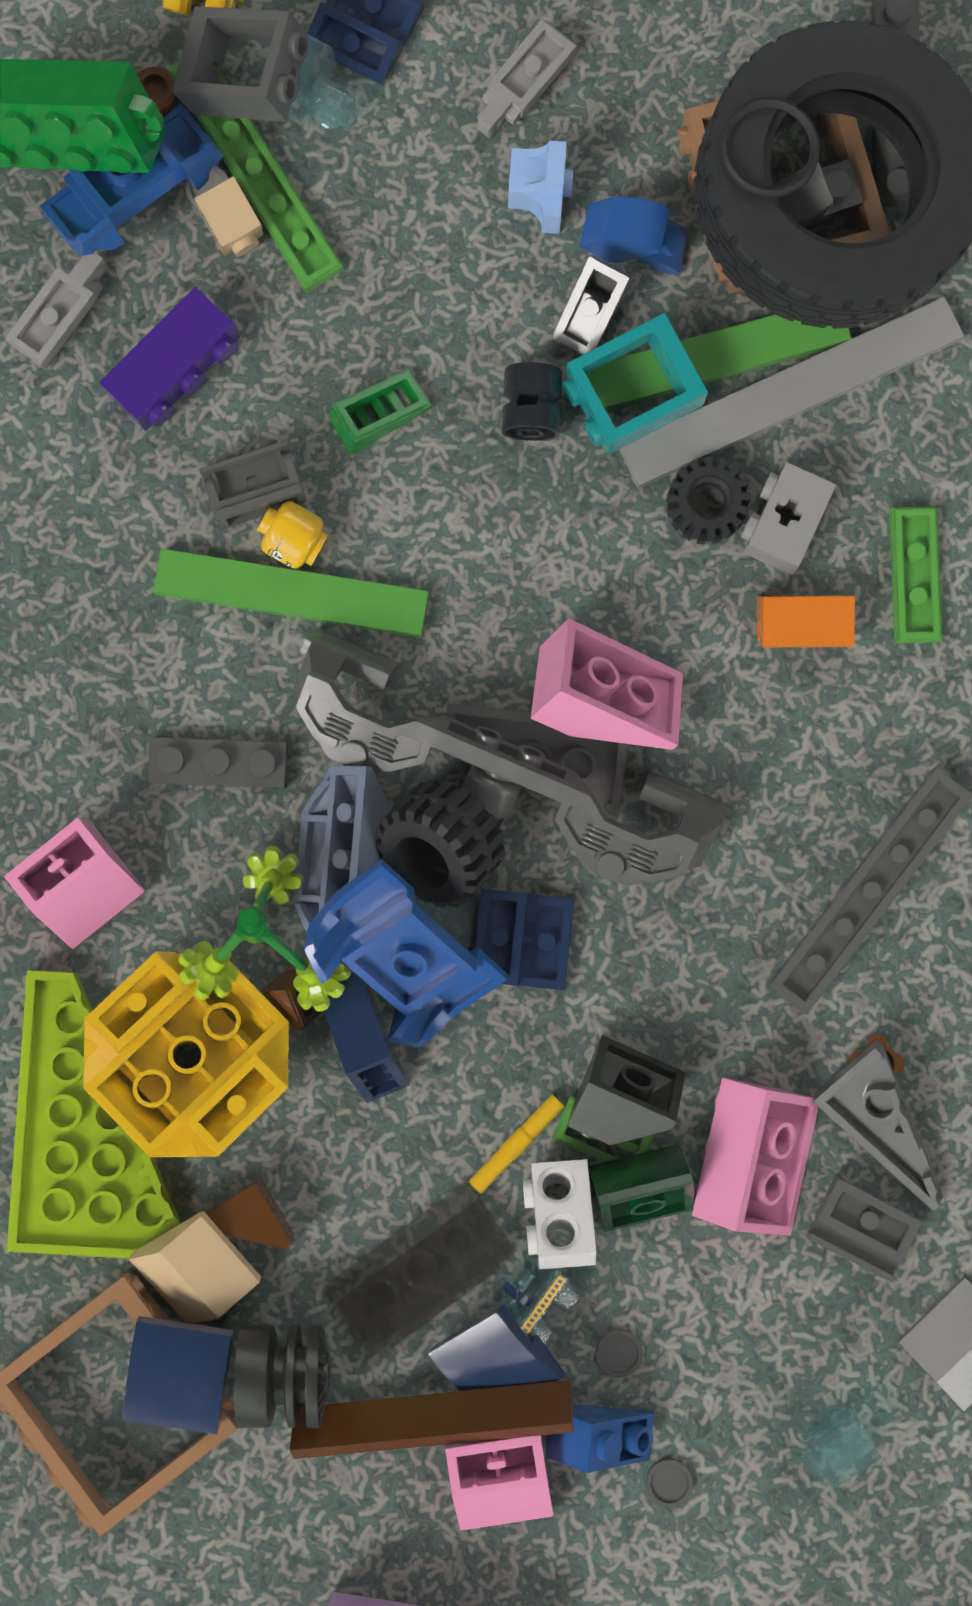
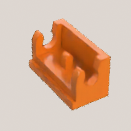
(806, 621)

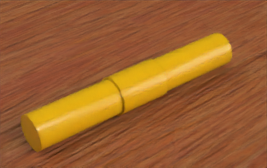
(516, 1144)

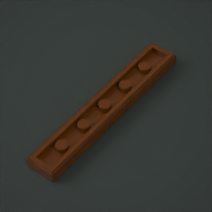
(437, 1419)

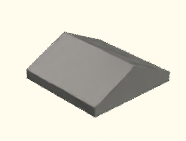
(944, 1343)

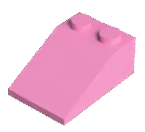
(605, 690)

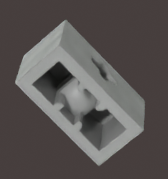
(806, 498)

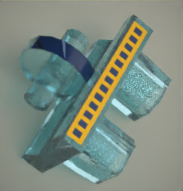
(532, 1296)

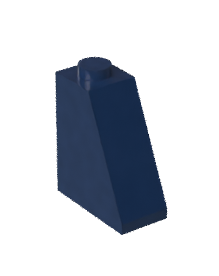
(363, 1041)

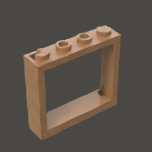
(846, 144)
(40, 1437)

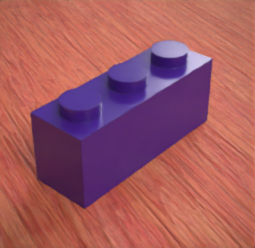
(171, 360)

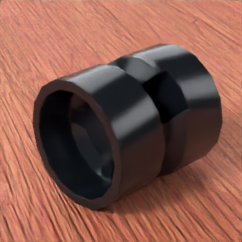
(532, 395)

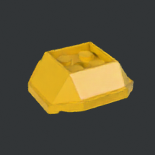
(173, 1108)

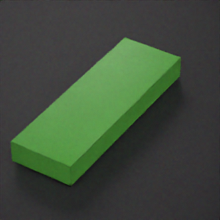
(915, 575)

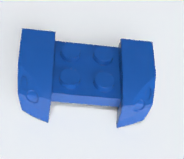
(103, 200)
(399, 954)

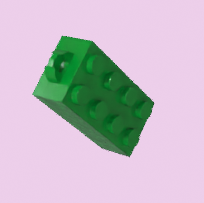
(77, 116)

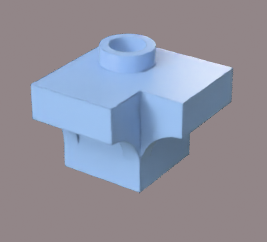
(540, 182)

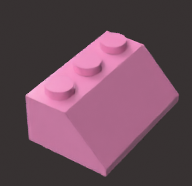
(755, 1158)

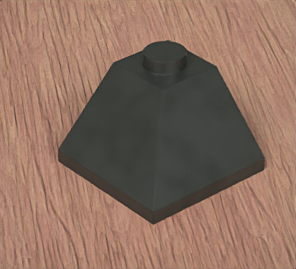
(626, 1095)

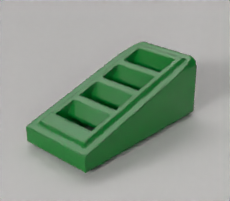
(370, 432)

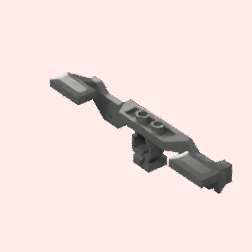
(501, 770)

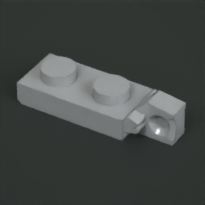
(525, 77)
(57, 310)

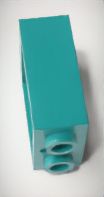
(673, 361)

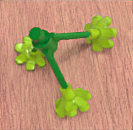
(210, 966)

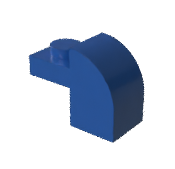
(632, 229)

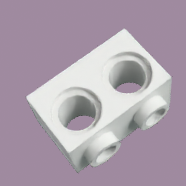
(569, 1213)

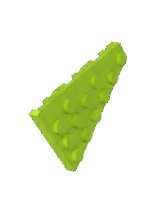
(75, 1171)

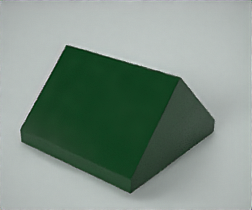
(643, 1187)

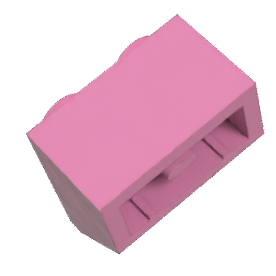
(75, 883)
(498, 1481)

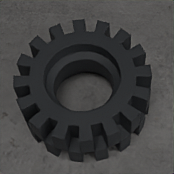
(714, 475)

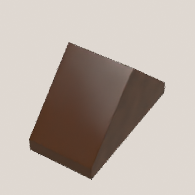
(253, 1217)

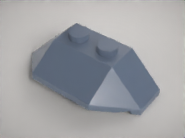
(338, 835)

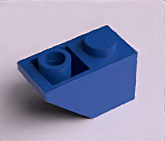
(603, 1439)

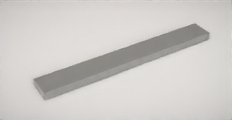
(792, 392)

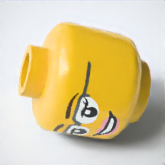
(292, 534)

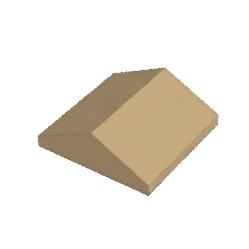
(196, 1269)

